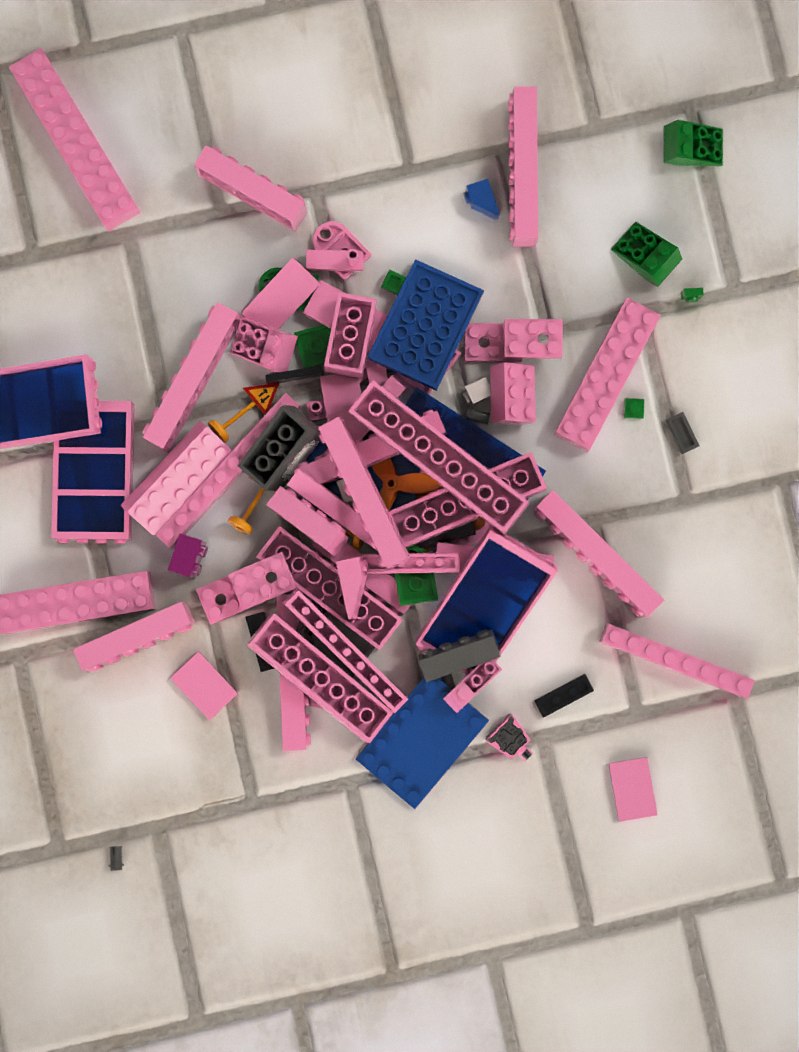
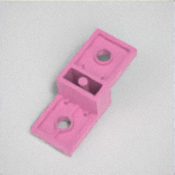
(514, 340)
(246, 588)

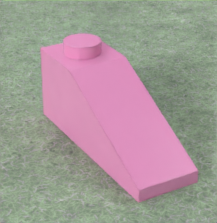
(352, 578)

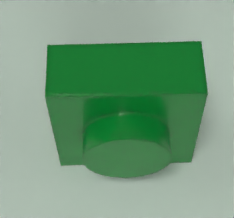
(393, 282)
(691, 294)
(633, 408)

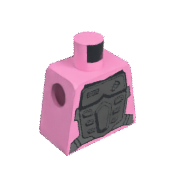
(510, 738)

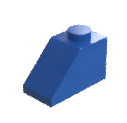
(482, 199)

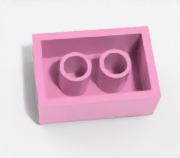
(512, 394)

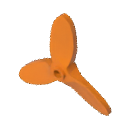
(410, 483)

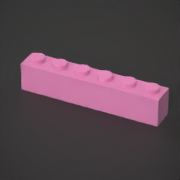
(381, 584)

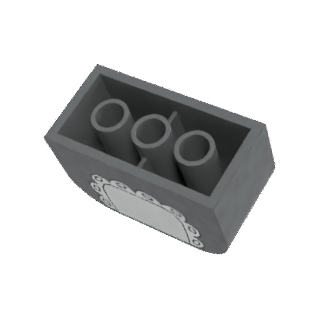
(280, 448)

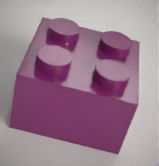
(188, 556)

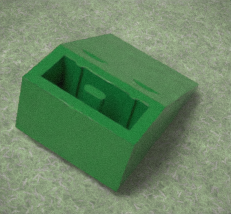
(692, 144)
(647, 253)

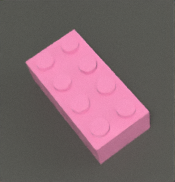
(350, 335)
(311, 523)

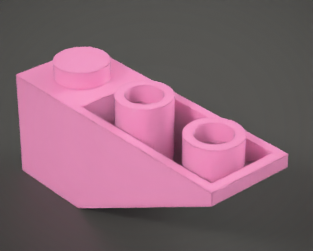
(472, 684)

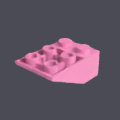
(263, 345)

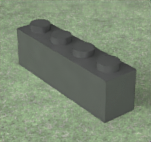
(459, 655)

